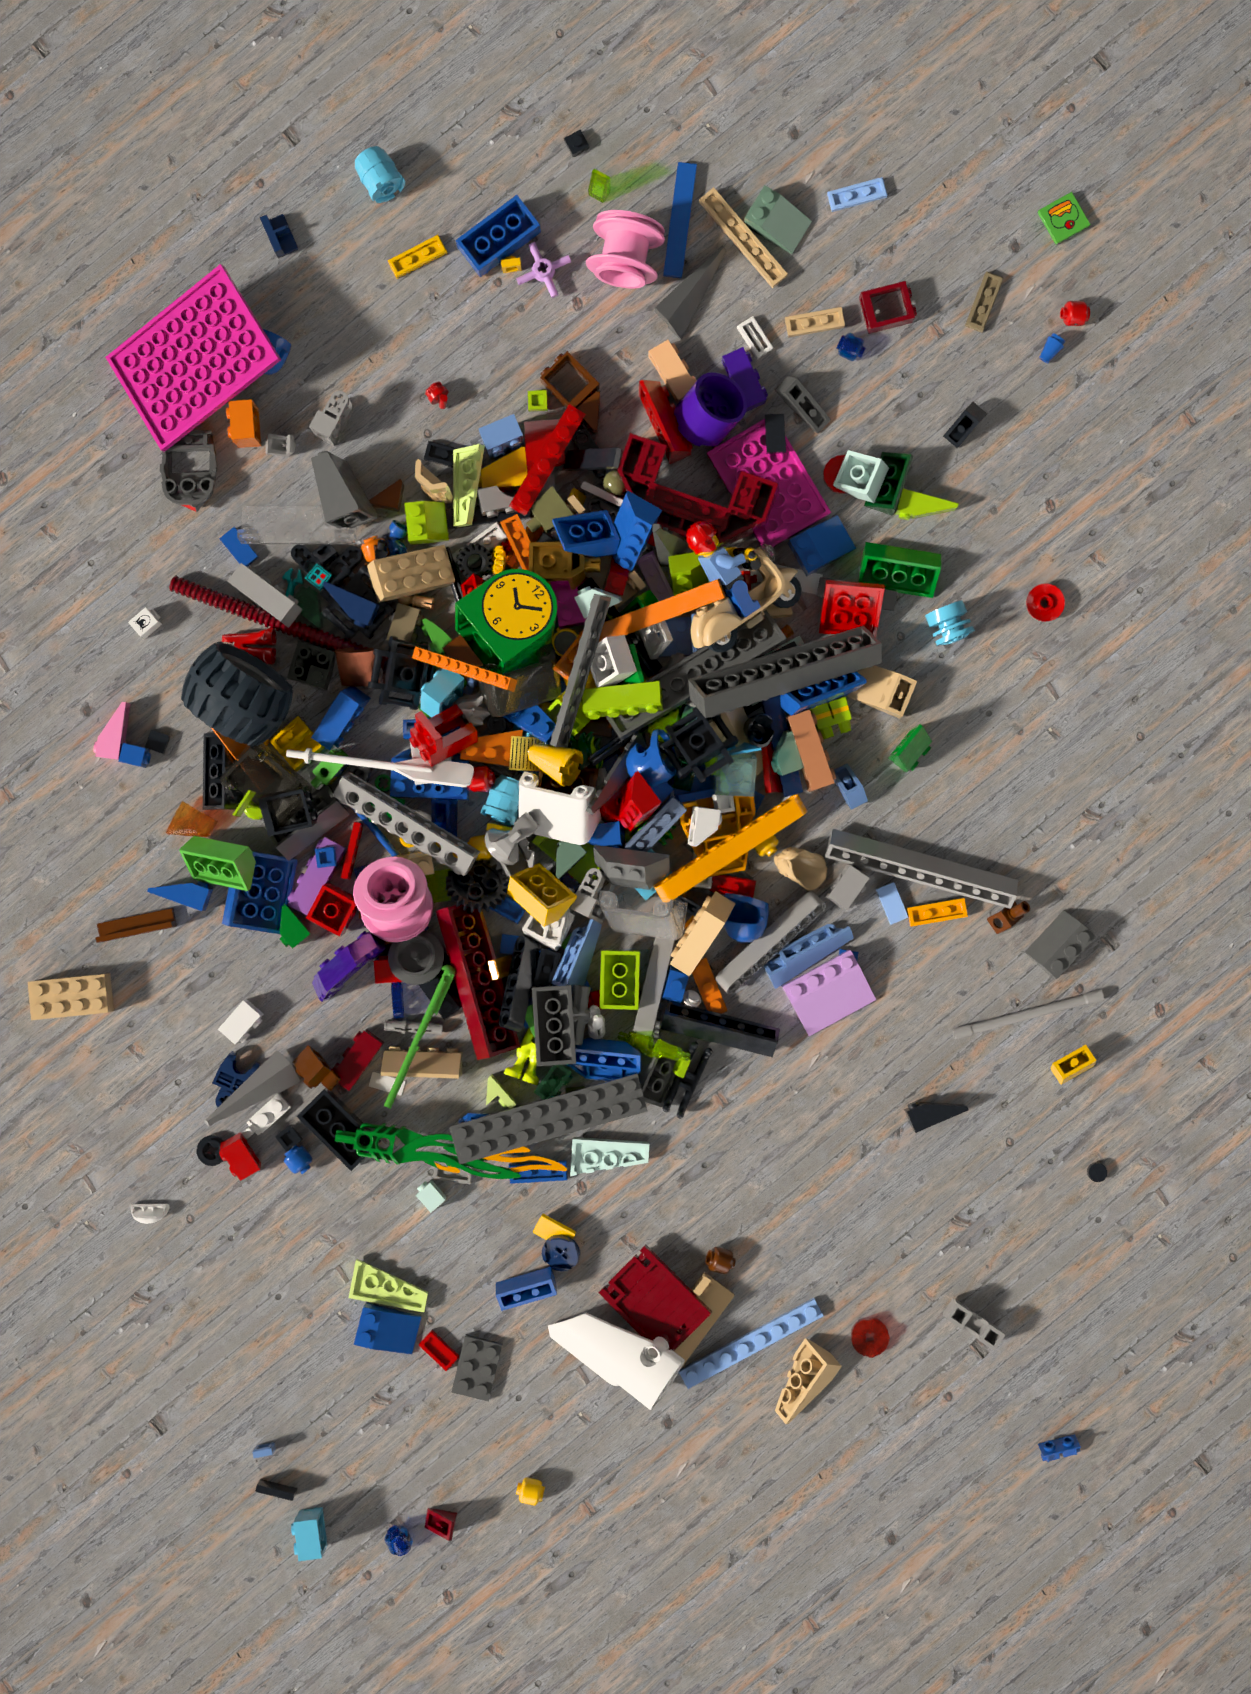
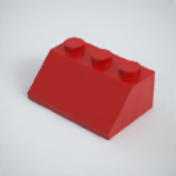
(637, 802)

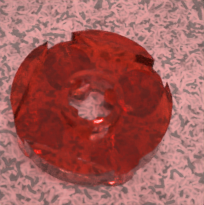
(869, 1326)

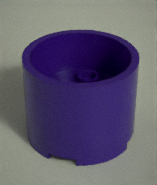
(710, 409)

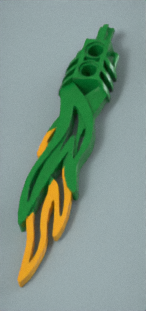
(414, 1141)

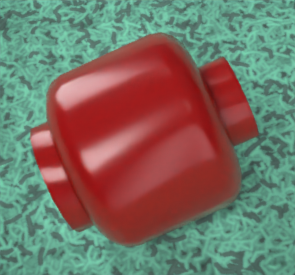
(1075, 313)
(482, 779)

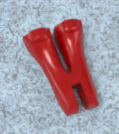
(262, 637)

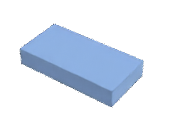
(892, 903)

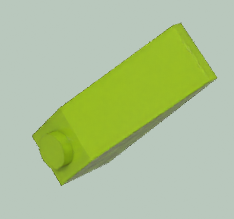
(918, 505)

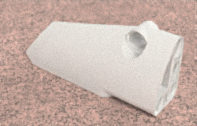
(620, 1356)

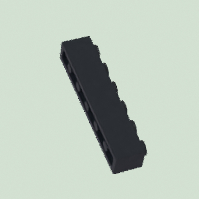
(720, 1028)

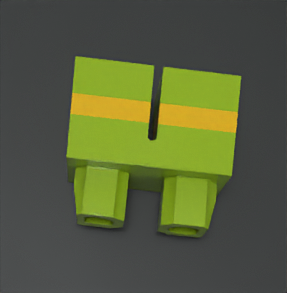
(840, 716)

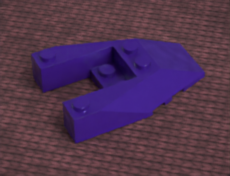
(345, 964)

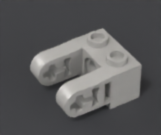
(329, 423)
(588, 898)

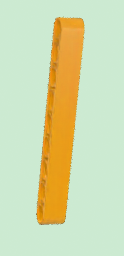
(731, 848)

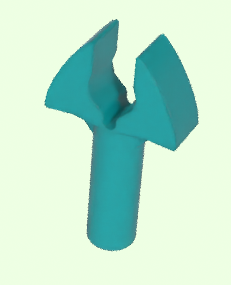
(292, 583)

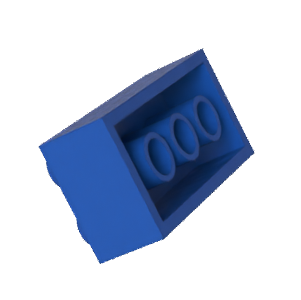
(498, 236)

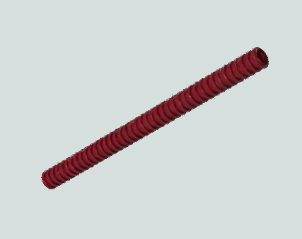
(259, 615)

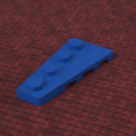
(534, 722)

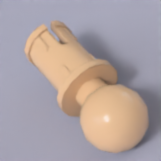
(417, 601)

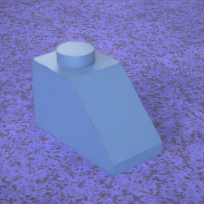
(850, 786)

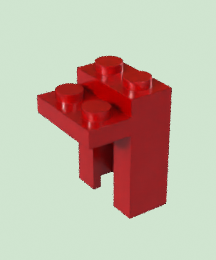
(428, 732)

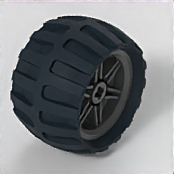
(237, 694)

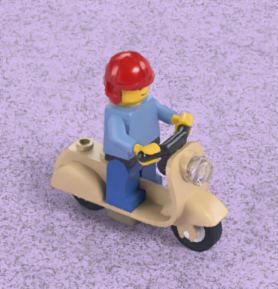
(717, 622)

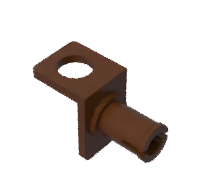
(1009, 916)

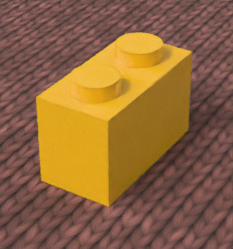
(1073, 1064)

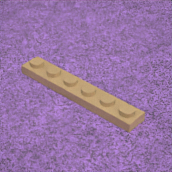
(743, 237)

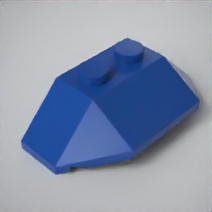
(606, 1059)

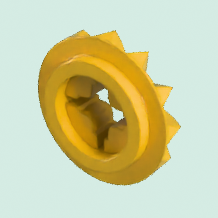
(498, 559)

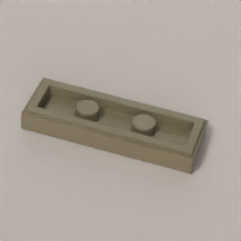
(984, 301)

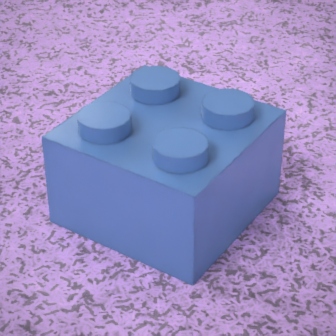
(502, 436)

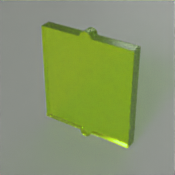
(436, 884)

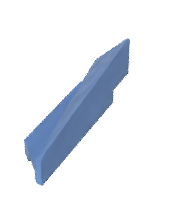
(806, 952)
(577, 956)

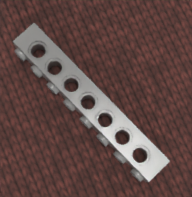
(416, 823)

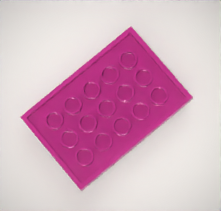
(798, 499)

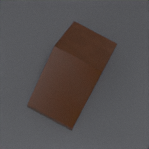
(591, 409)
(390, 497)

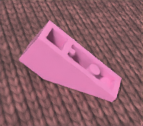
(114, 734)

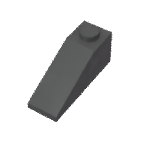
(802, 403)

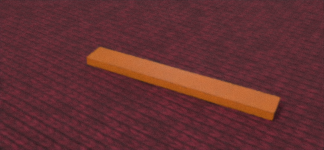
(663, 610)

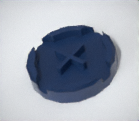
(561, 1252)

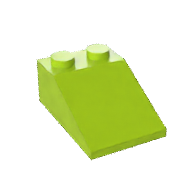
(686, 572)

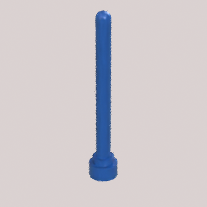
(379, 835)

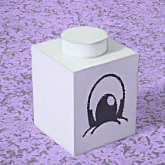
(145, 622)

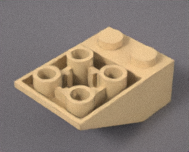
(884, 690)

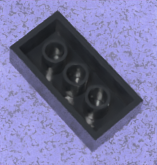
(326, 1116)

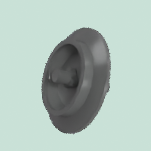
(416, 959)

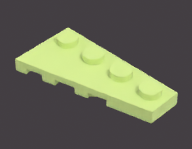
(466, 477)
(383, 1288)

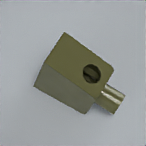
(546, 509)

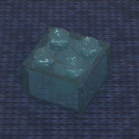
(738, 777)

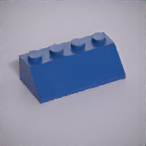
(634, 529)
(817, 694)

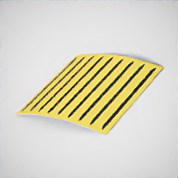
(518, 753)

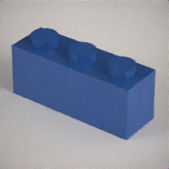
(526, 1288)

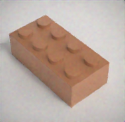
(813, 757)

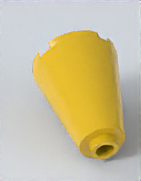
(556, 762)

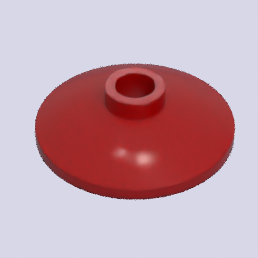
(1053, 597)

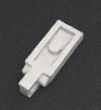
(267, 1115)

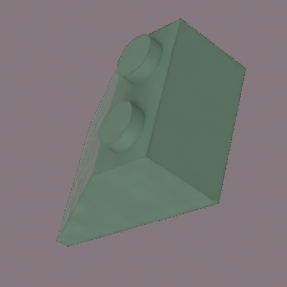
(777, 220)

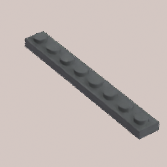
(580, 671)

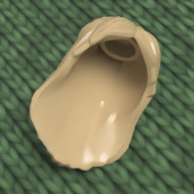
(802, 867)

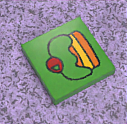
(1063, 218)

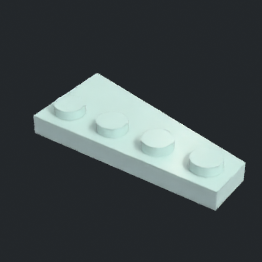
(601, 1154)

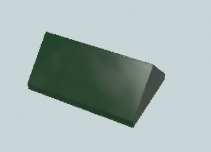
(893, 482)

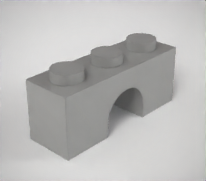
(974, 1324)

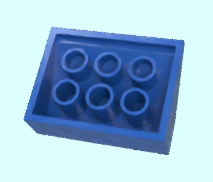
(262, 904)

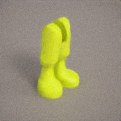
(526, 1050)

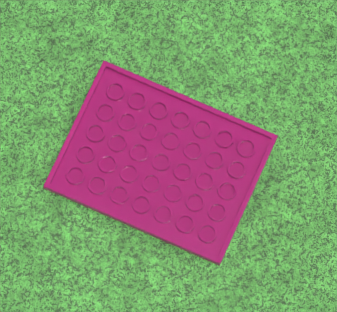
(193, 358)

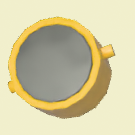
(563, 640)

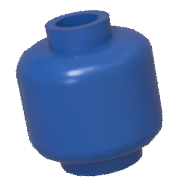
(298, 1159)

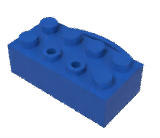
(405, 788)

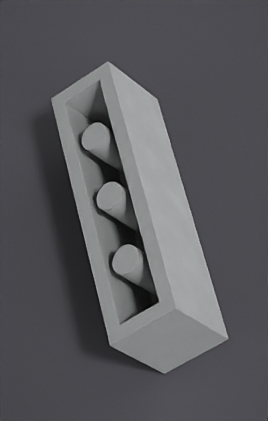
(265, 595)

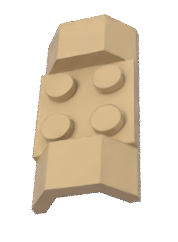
(432, 485)

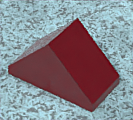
(441, 1522)

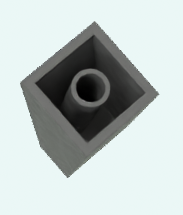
(340, 492)

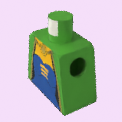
(335, 770)

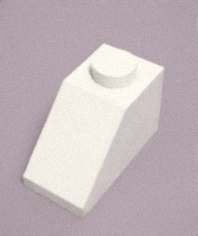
(703, 824)

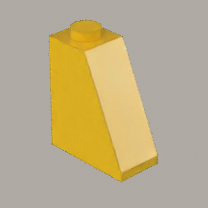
(506, 472)

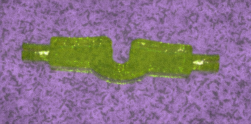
(661, 1048)

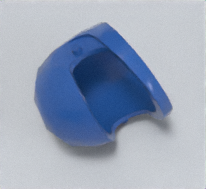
(650, 762)
(747, 918)

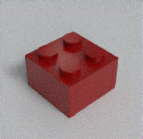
(333, 909)

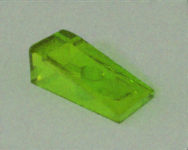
(599, 186)

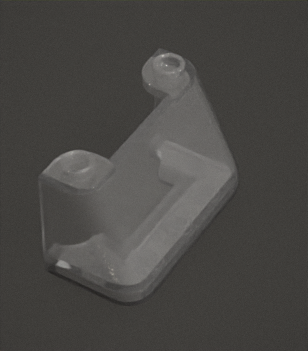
(665, 921)

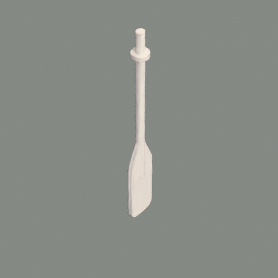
(415, 769)

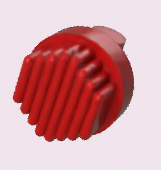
(437, 394)

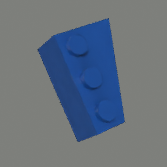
(340, 717)

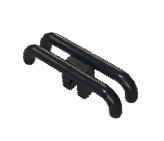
(689, 1081)

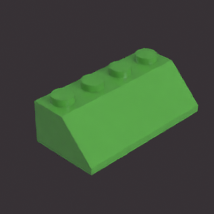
(219, 862)

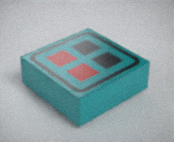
(317, 576)

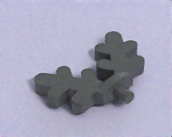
(656, 1032)

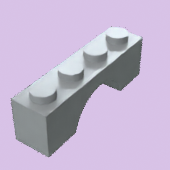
(494, 501)

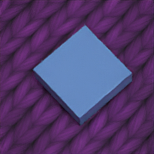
(264, 1450)

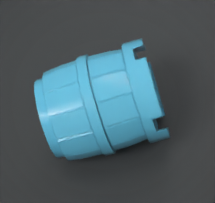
(378, 174)
(503, 801)

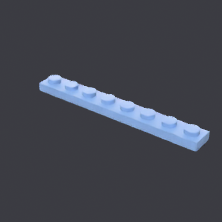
(750, 1343)

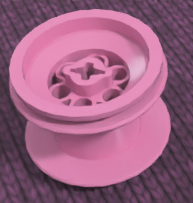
(625, 248)
(400, 914)

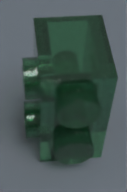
(553, 1081)

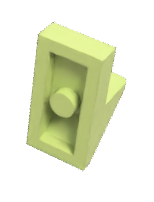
(495, 1089)

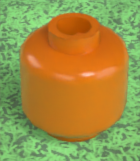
(368, 547)

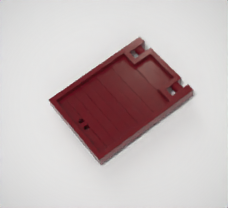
(655, 1300)

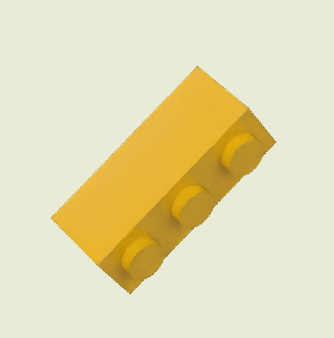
(540, 894)

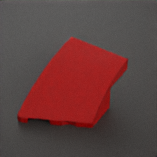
(536, 437)

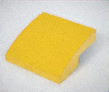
(295, 737)

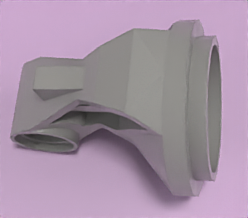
(504, 844)

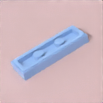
(857, 194)

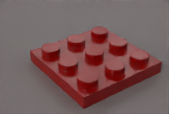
(850, 606)

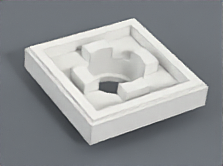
(654, 644)

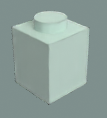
(430, 1195)

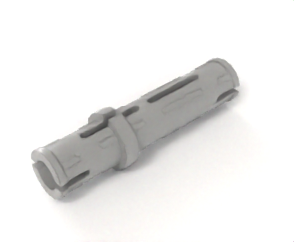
(411, 1026)

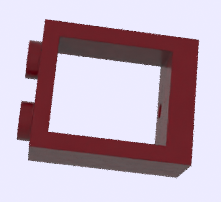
(868, 312)

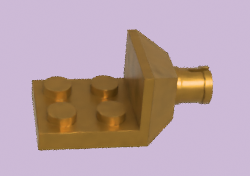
(555, 564)

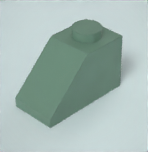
(786, 755)
(567, 857)

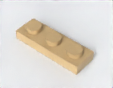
(814, 322)

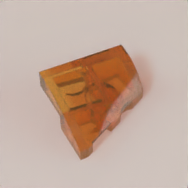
(191, 822)

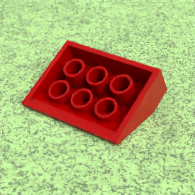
(663, 420)

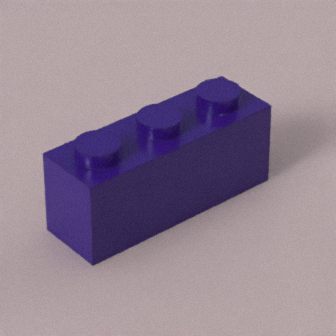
(739, 369)

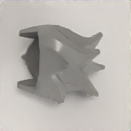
(473, 708)

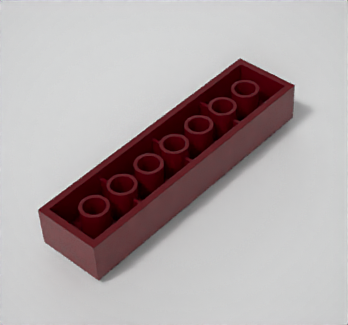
(480, 996)

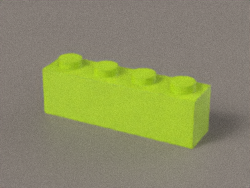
(622, 700)

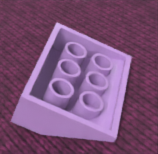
(829, 992)

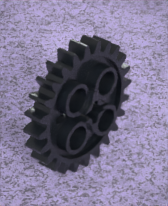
(479, 888)

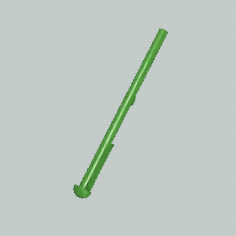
(433, 1008)

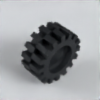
(470, 550)

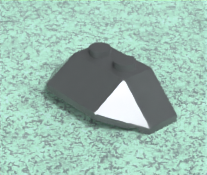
(631, 867)

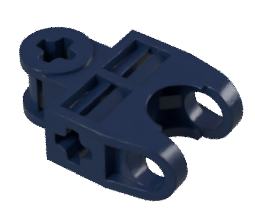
(230, 1078)

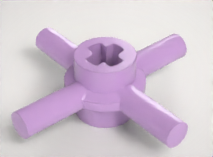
(549, 266)

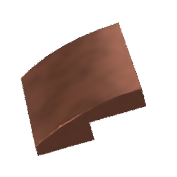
(355, 666)

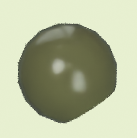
(613, 483)

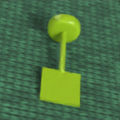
(249, 807)

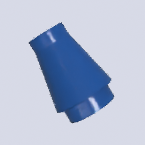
(1052, 347)

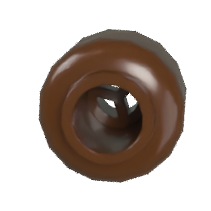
(720, 1260)

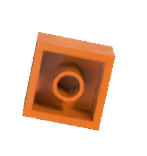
(244, 423)

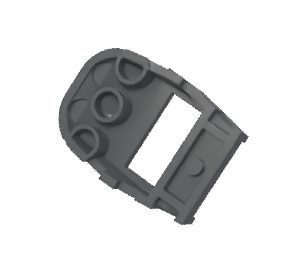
(194, 486)

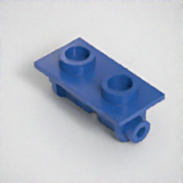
(1066, 1445)

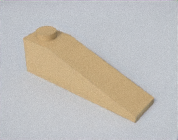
(809, 1376)

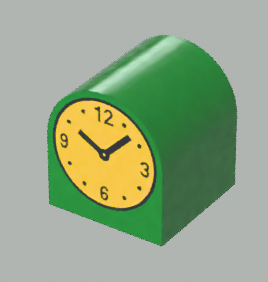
(508, 618)

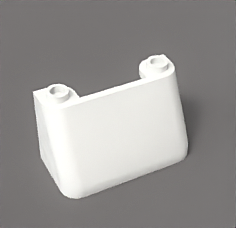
(558, 813)

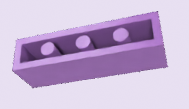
(314, 878)

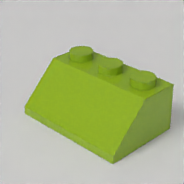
(619, 979)

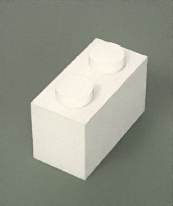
(241, 1022)

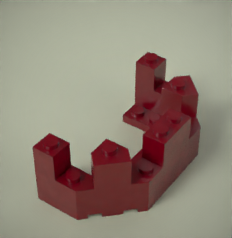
(746, 512)

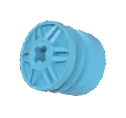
(949, 623)

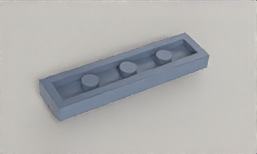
(656, 825)

